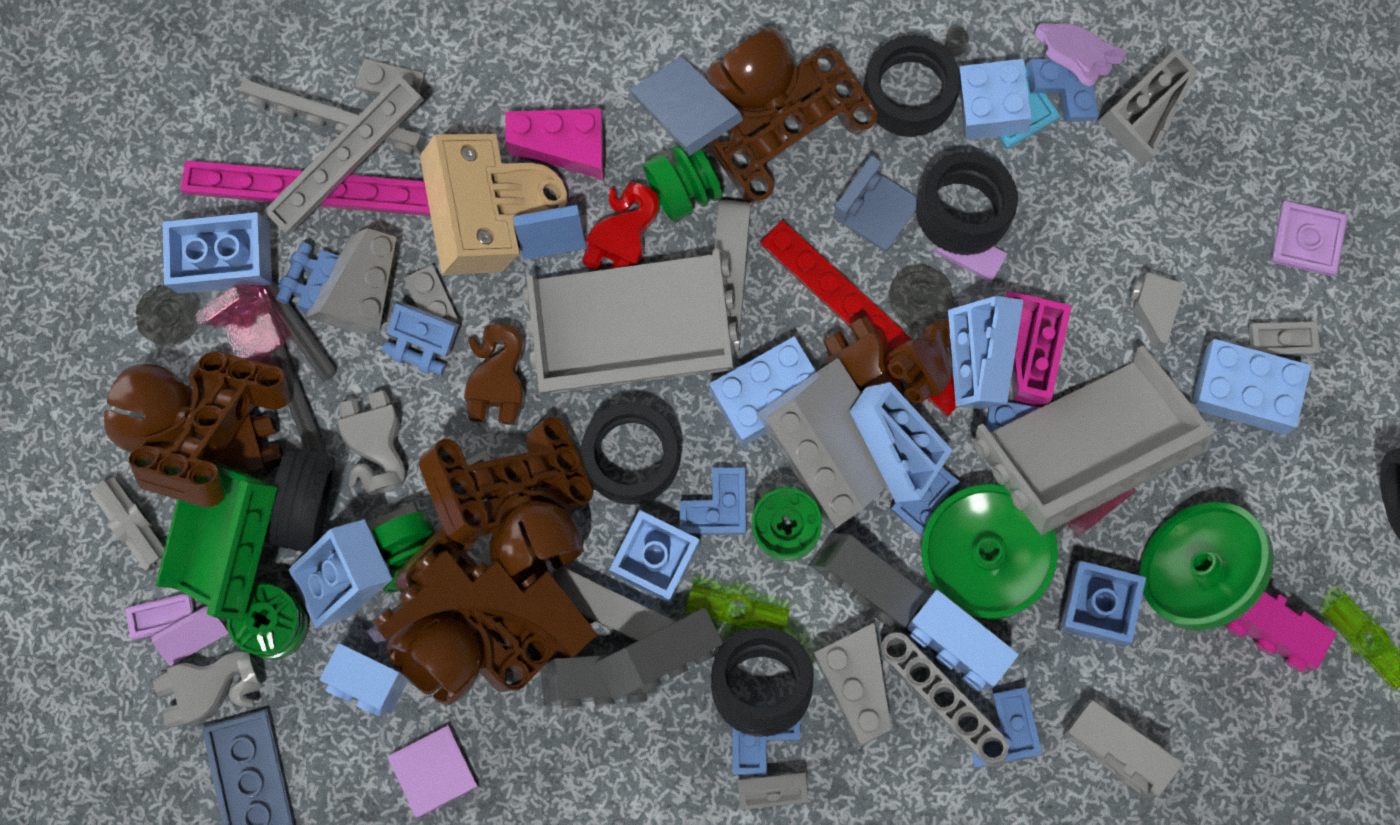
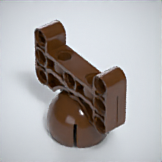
(763, 77)
(188, 425)
(515, 497)
(460, 644)

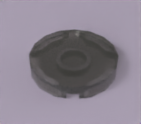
(923, 304)
(167, 324)

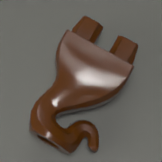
(866, 357)
(924, 362)
(496, 380)
(247, 451)

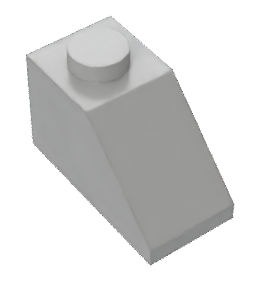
(1156, 306)

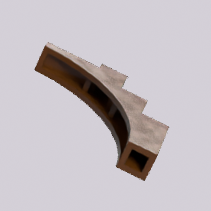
(535, 603)

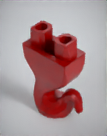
(621, 235)

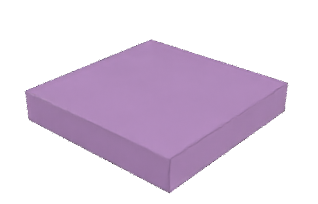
(1309, 238)
(432, 771)

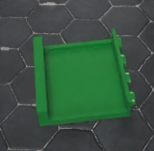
(218, 548)

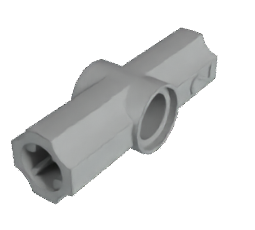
(129, 523)

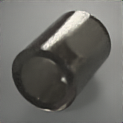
(958, 34)

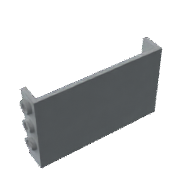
(631, 324)
(1095, 443)

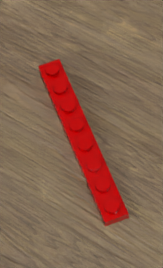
(840, 294)

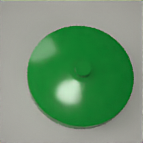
(987, 553)
(1207, 566)

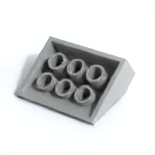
(825, 444)

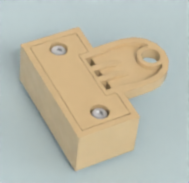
(477, 197)

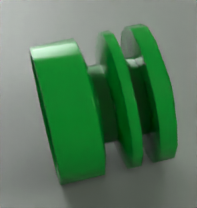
(680, 181)
(800, 510)
(401, 540)
(285, 631)

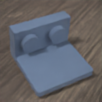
(875, 206)

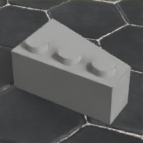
(1148, 107)
(358, 285)
(857, 683)
(1123, 749)

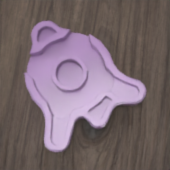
(1079, 51)

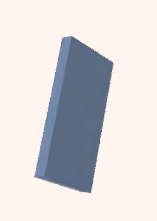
(686, 105)
(247, 771)

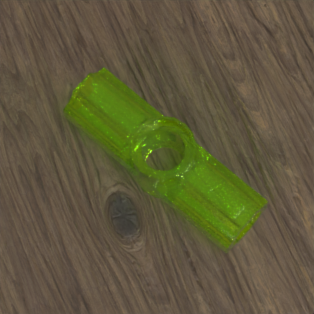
(718, 603)
(1353, 626)

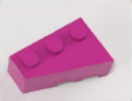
(559, 138)
(1038, 348)
(1285, 631)

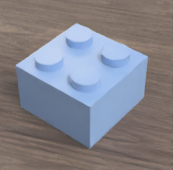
(994, 99)
(655, 557)
(365, 679)

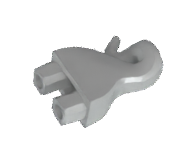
(373, 438)
(203, 688)

